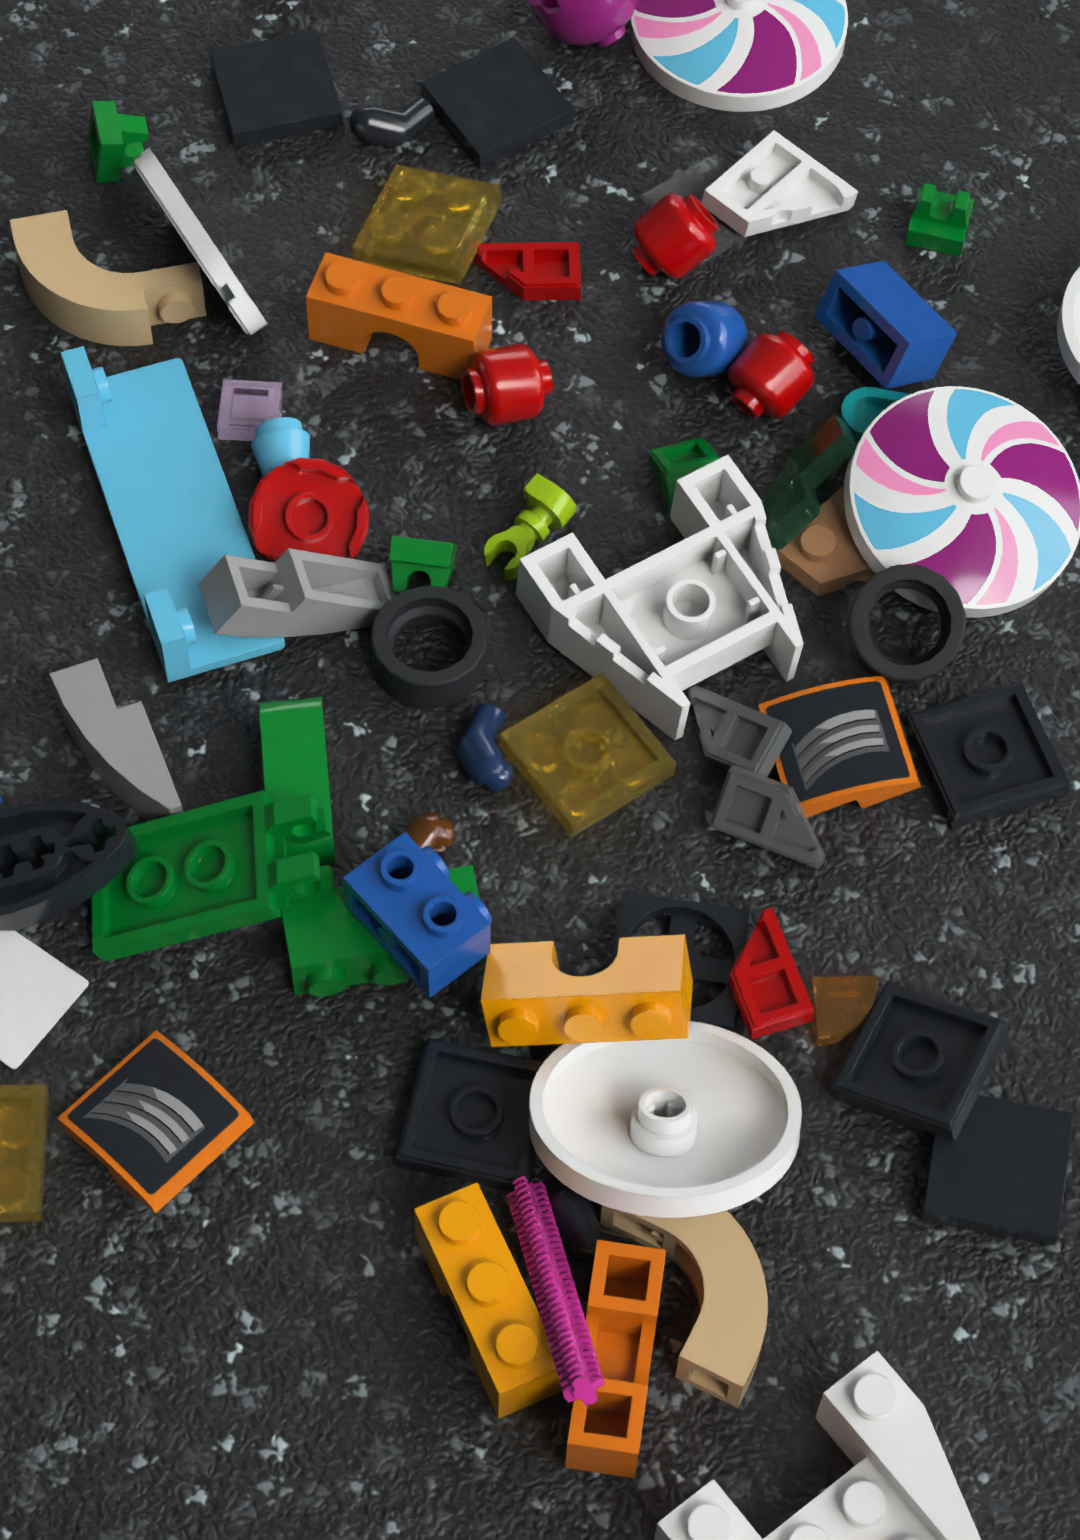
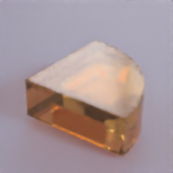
(840, 1005)

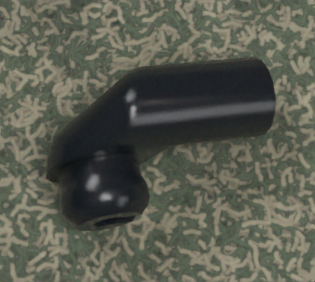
(389, 126)
(579, 1224)

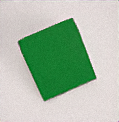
(678, 461)

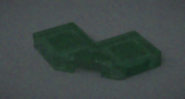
(793, 498)

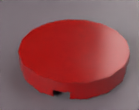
(309, 509)

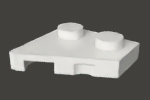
(776, 189)

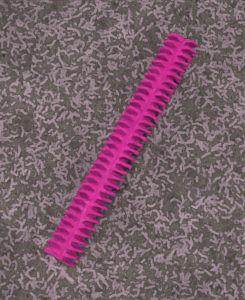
(555, 1292)

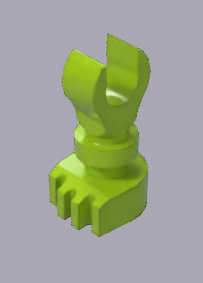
(546, 507)

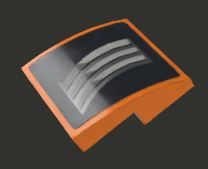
(843, 745)
(156, 1121)

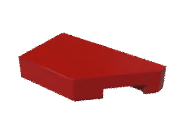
(534, 268)
(768, 982)

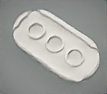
(199, 242)

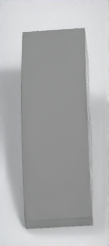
(295, 595)
(115, 740)

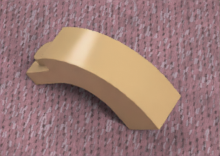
(95, 301)
(729, 1289)

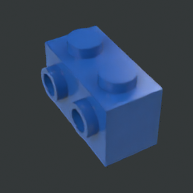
(885, 324)
(418, 913)

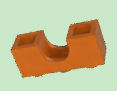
(438, 319)
(622, 1330)

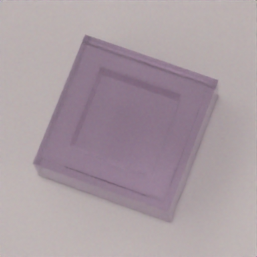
(246, 406)

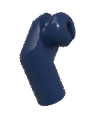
(480, 754)

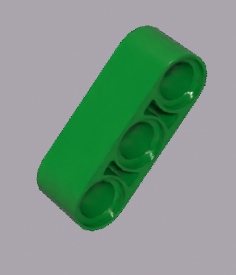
(297, 761)

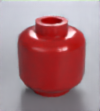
(674, 235)
(771, 375)
(506, 384)

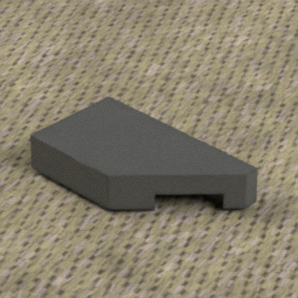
(737, 733)
(767, 816)

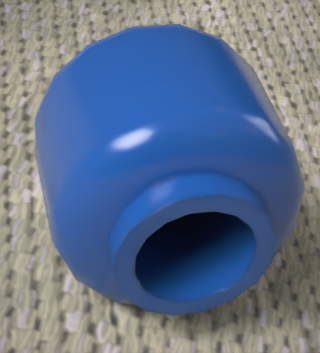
(703, 338)

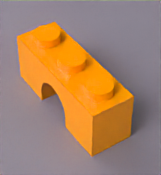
(634, 999)
(490, 1298)

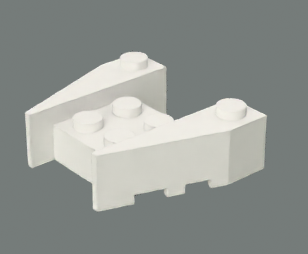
(676, 611)
(892, 1493)

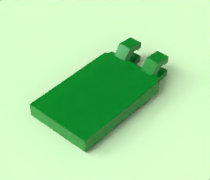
(211, 873)

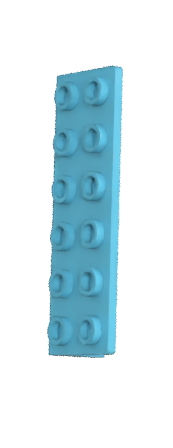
(164, 503)

